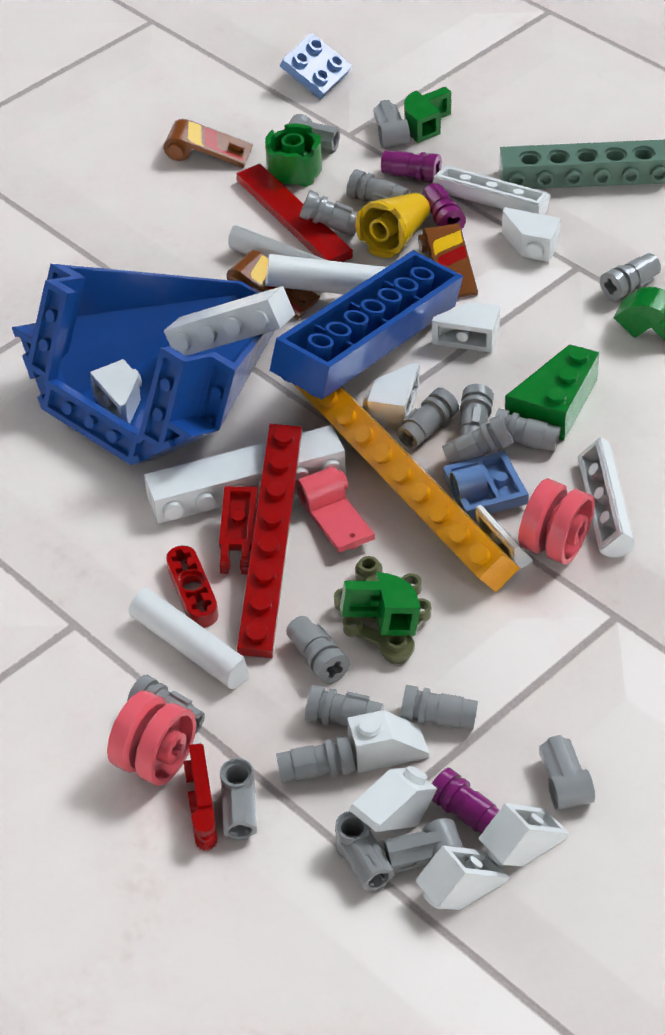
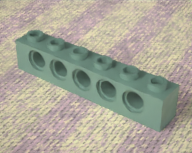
(584, 164)

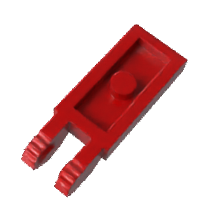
(237, 525)
(200, 799)

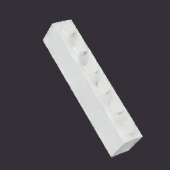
(201, 483)

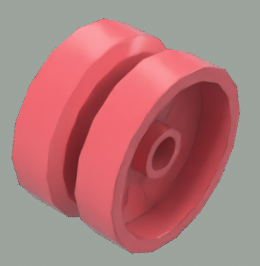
(556, 521)
(151, 737)

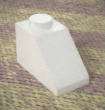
(531, 233)
(467, 327)
(117, 389)
(393, 396)
(384, 741)
(395, 800)
(521, 834)
(459, 877)

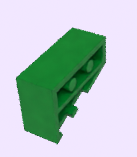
(557, 388)

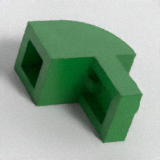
(425, 112)
(643, 311)
(387, 599)

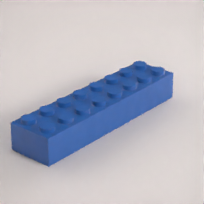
(364, 324)

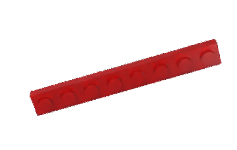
(270, 542)

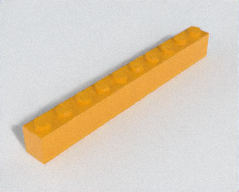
(416, 488)

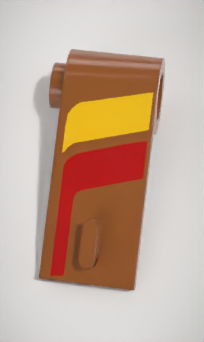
(190, 135)
(448, 248)
(252, 272)

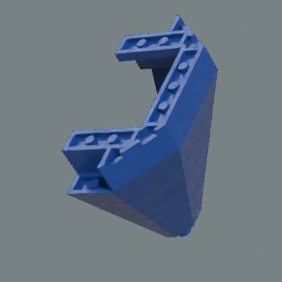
(112, 315)

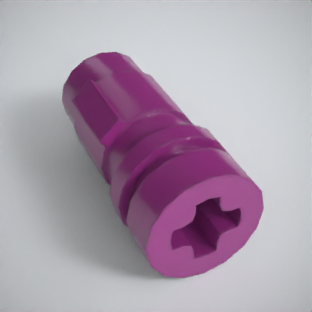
(409, 165)
(442, 207)
(457, 797)

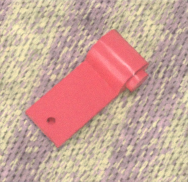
(327, 504)

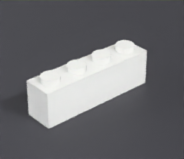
(230, 322)

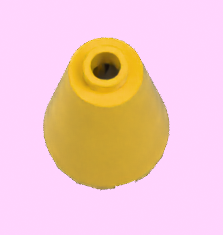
(391, 223)

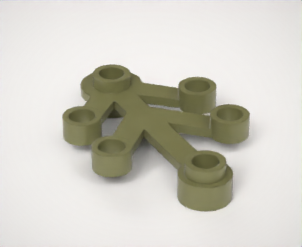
(393, 648)

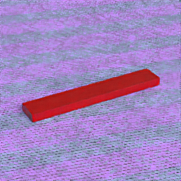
(286, 209)

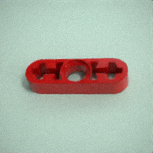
(195, 573)

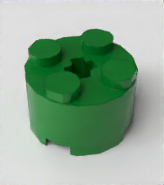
(294, 154)

